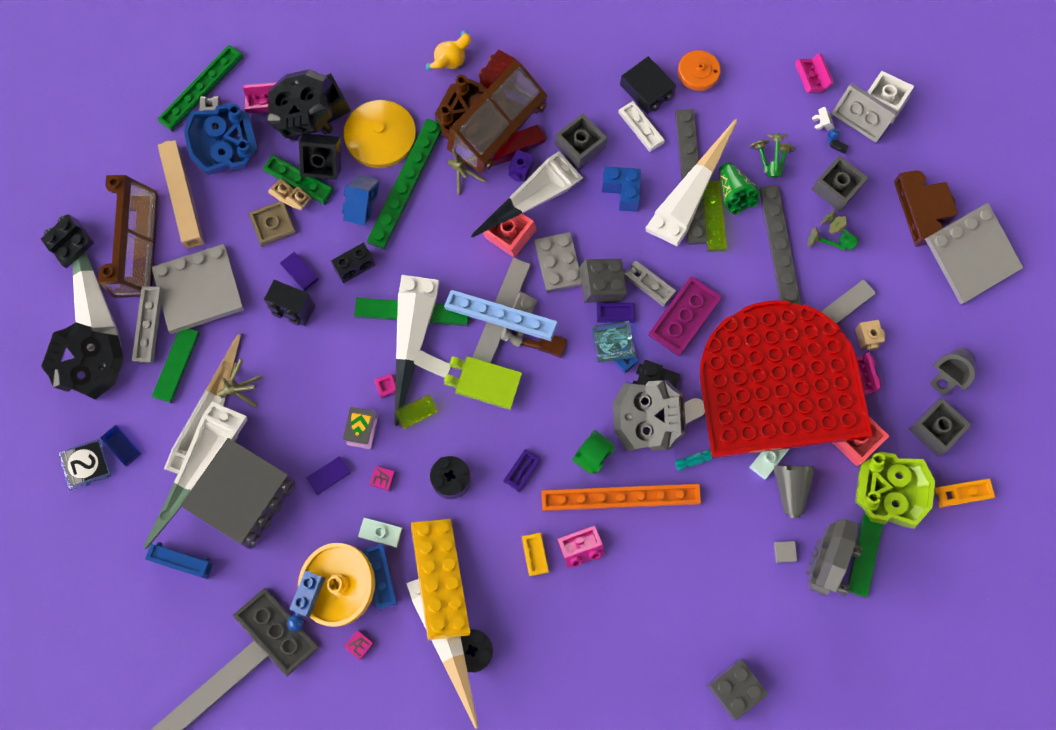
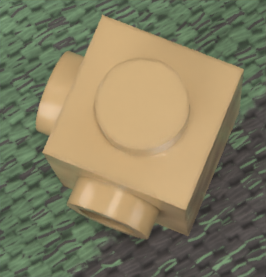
(870, 335)

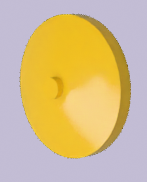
(379, 134)
(347, 583)

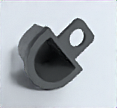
(955, 368)

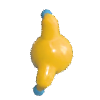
(450, 53)

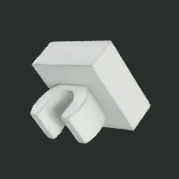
(825, 119)

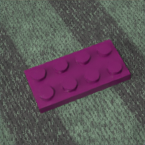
(684, 316)

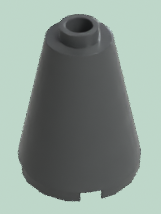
(794, 487)

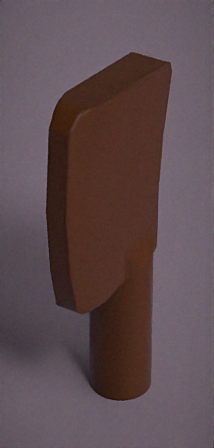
(554, 347)

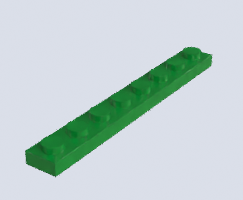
(405, 184)

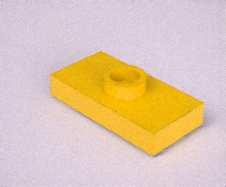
(535, 554)

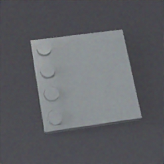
(974, 253)
(197, 288)

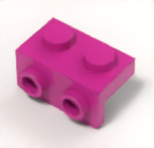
(814, 74)
(257, 97)
(870, 380)

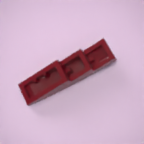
(520, 141)

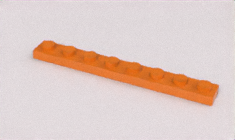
(620, 497)

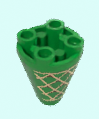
(737, 189)

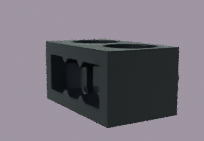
(353, 262)

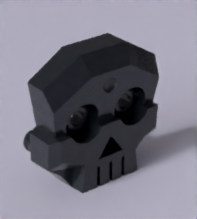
(300, 104)
(99, 365)

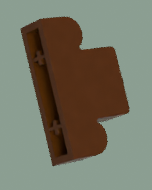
(924, 205)

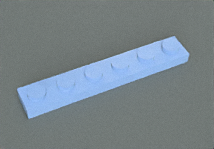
(501, 315)

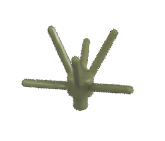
(461, 167)
(232, 387)

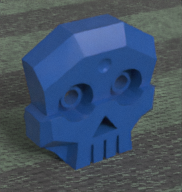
(206, 143)

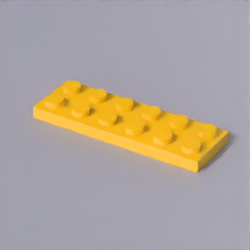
(440, 579)

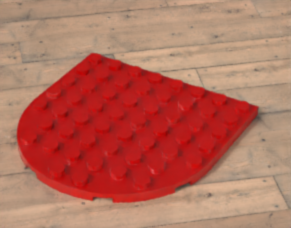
(780, 381)

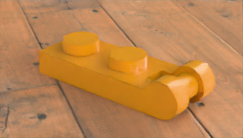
(965, 492)

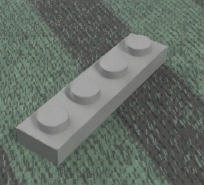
(147, 324)

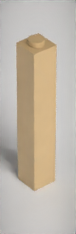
(181, 194)

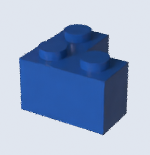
(623, 182)
(359, 199)

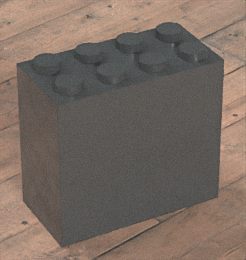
(239, 493)

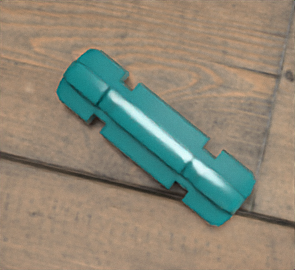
(693, 460)

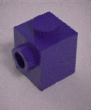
(520, 166)

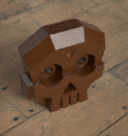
(459, 95)

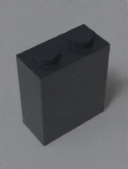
(648, 85)

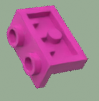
(581, 547)

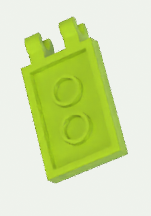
(484, 381)

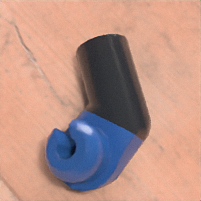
(834, 141)

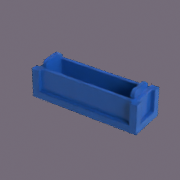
(179, 561)
(384, 591)

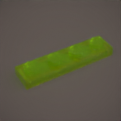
(714, 218)

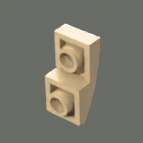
(293, 197)

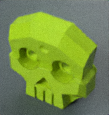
(912, 492)

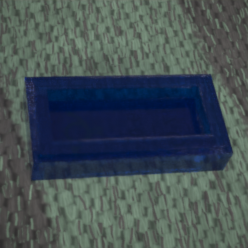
(120, 445)

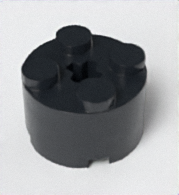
(445, 467)
(484, 653)

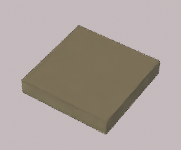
(272, 223)

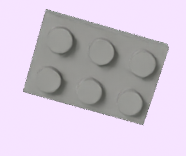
(864, 112)
(558, 262)

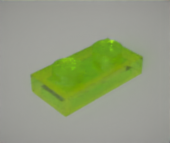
(416, 411)

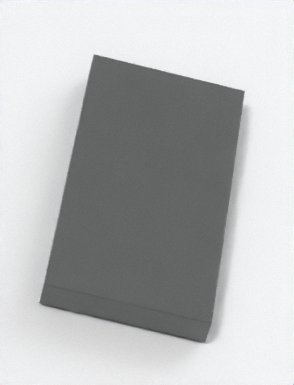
(267, 625)

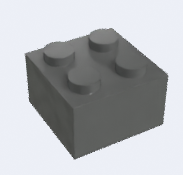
(580, 141)
(839, 183)
(602, 280)
(940, 427)
(737, 689)

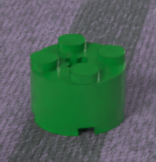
(592, 452)

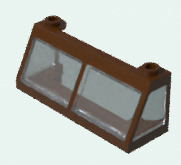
(496, 117)
(132, 238)

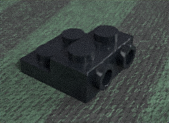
(67, 240)
(654, 372)

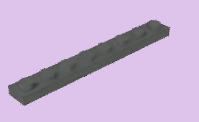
(688, 159)
(779, 244)

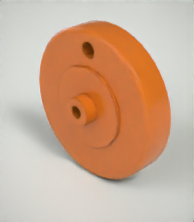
(699, 70)

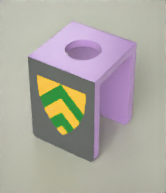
(360, 428)

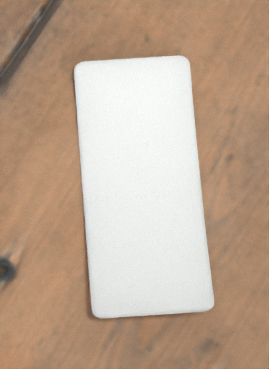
(432, 364)

